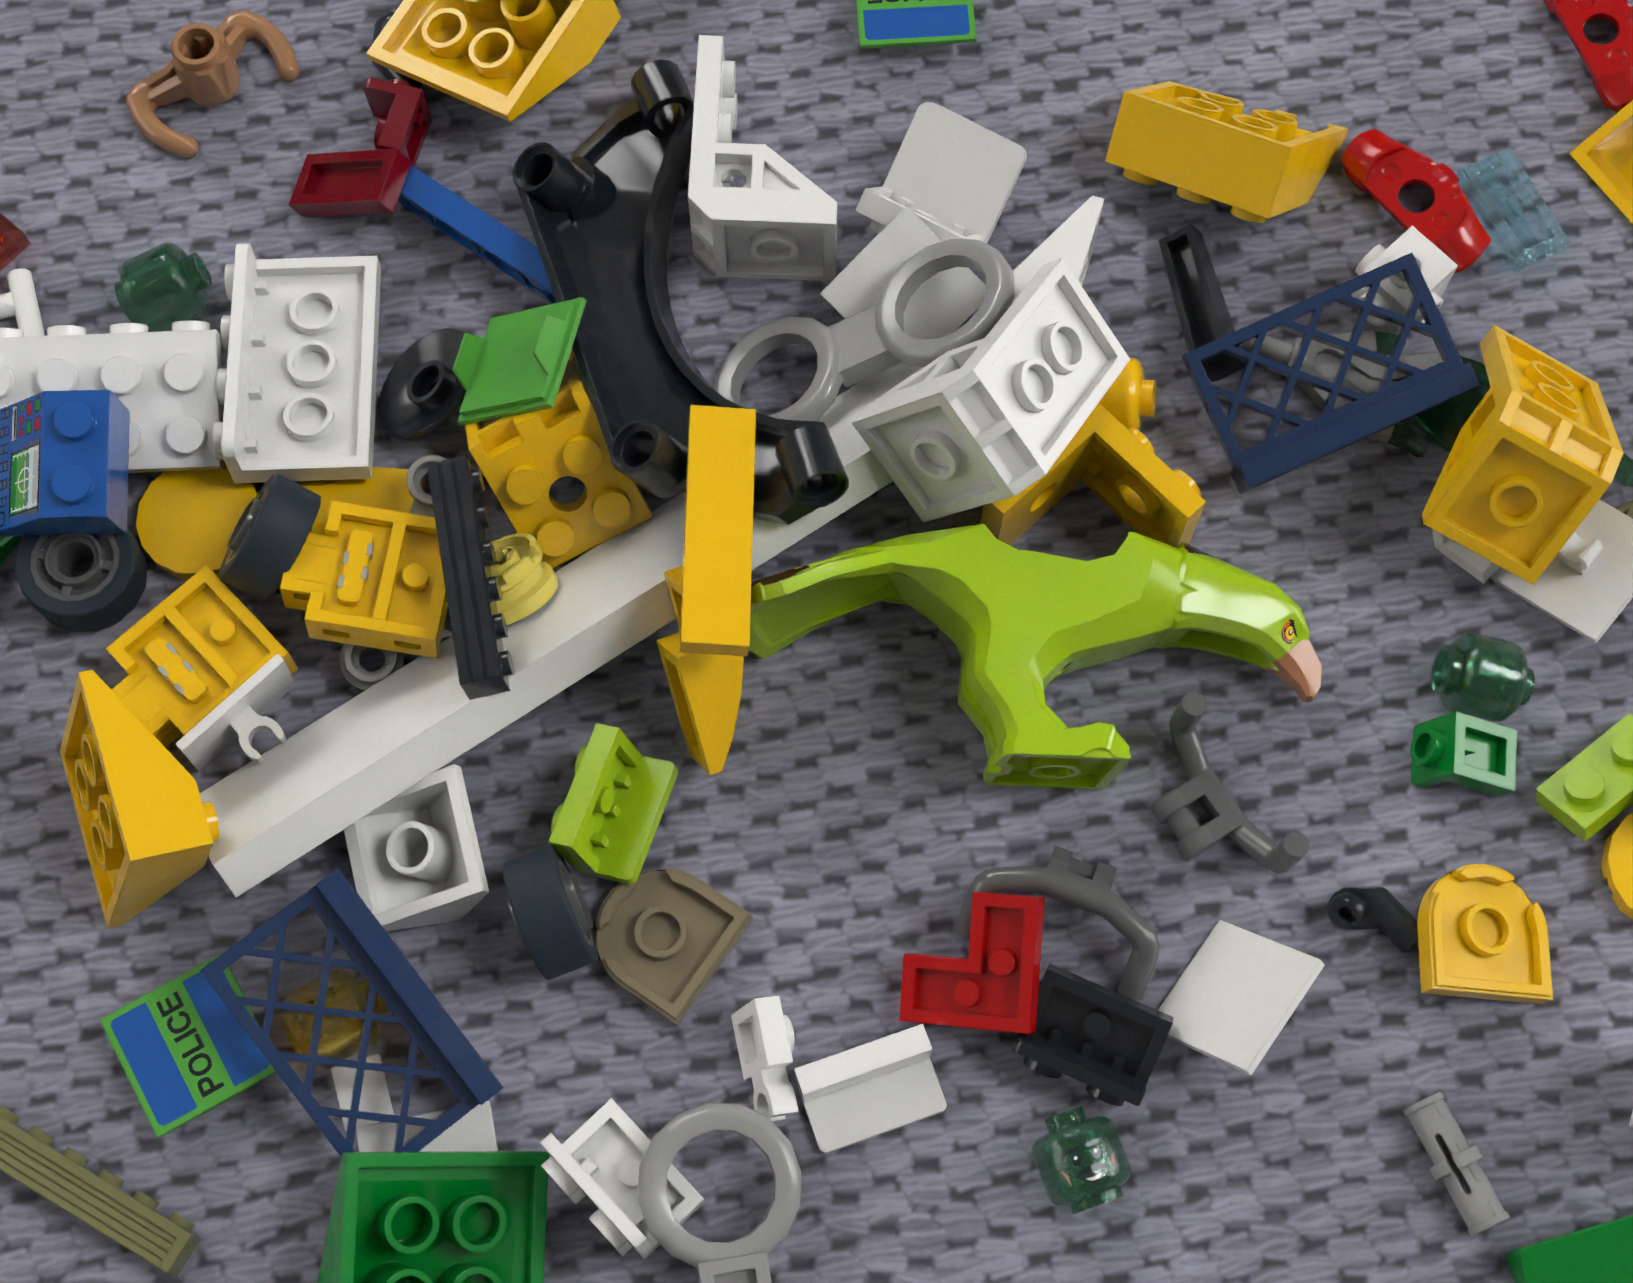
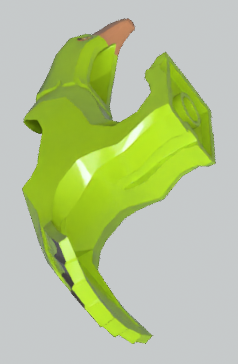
(1040, 617)

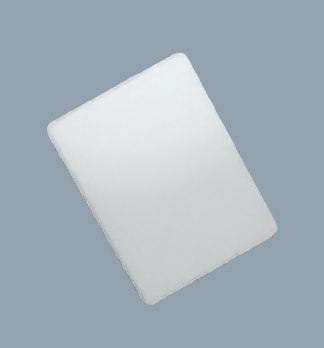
(373, 1094)

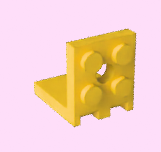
(534, 449)
(1121, 471)

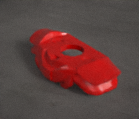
(1608, 63)
(1386, 166)

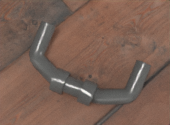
(1208, 790)
(1084, 888)

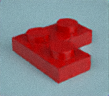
(995, 983)

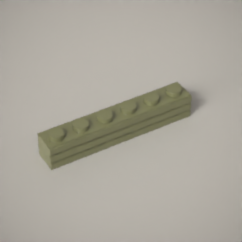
(94, 1196)

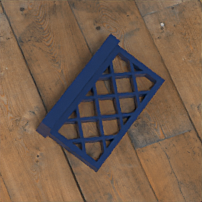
(1352, 421)
(398, 988)

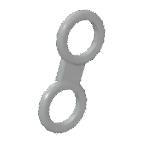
(876, 335)
(747, 1256)

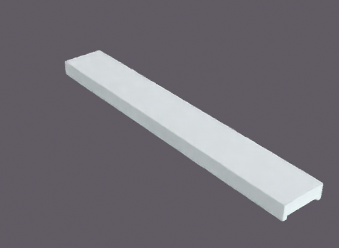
(424, 718)

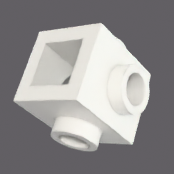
(1394, 292)

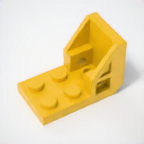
(1525, 460)

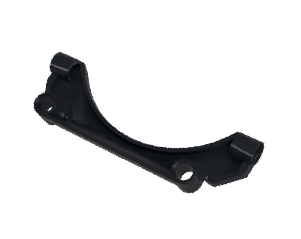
(606, 239)

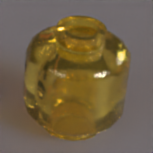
(338, 1034)

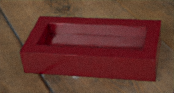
(350, 183)

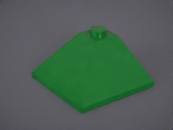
(437, 1218)

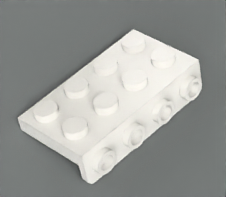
(299, 368)
(158, 376)

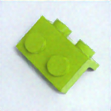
(612, 807)

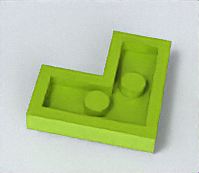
(1593, 784)

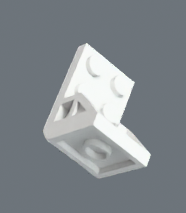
(775, 222)
(998, 408)

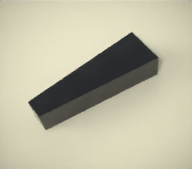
(1198, 298)

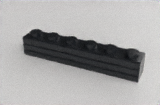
(468, 578)

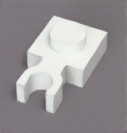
(764, 1051)

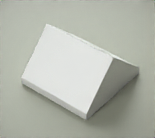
(419, 854)

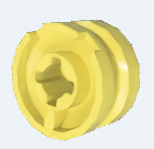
(522, 576)

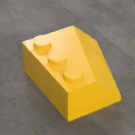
(1218, 152)

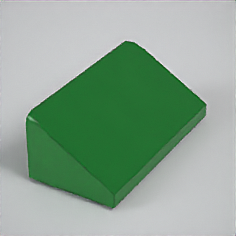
(1584, 1256)

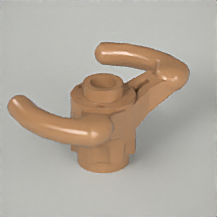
(204, 72)

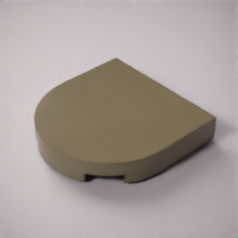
(667, 938)

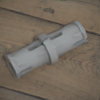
(1434, 1121)

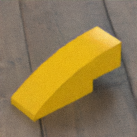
(703, 690)

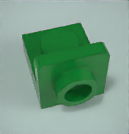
(1464, 753)

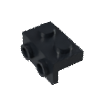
(1094, 1037)

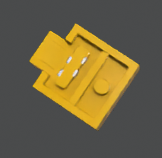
(371, 581)
(190, 656)

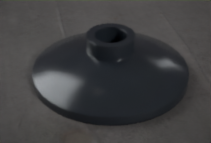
(422, 386)

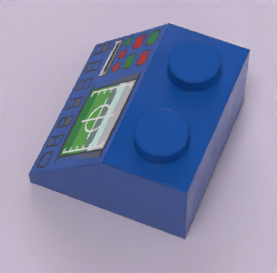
(64, 464)

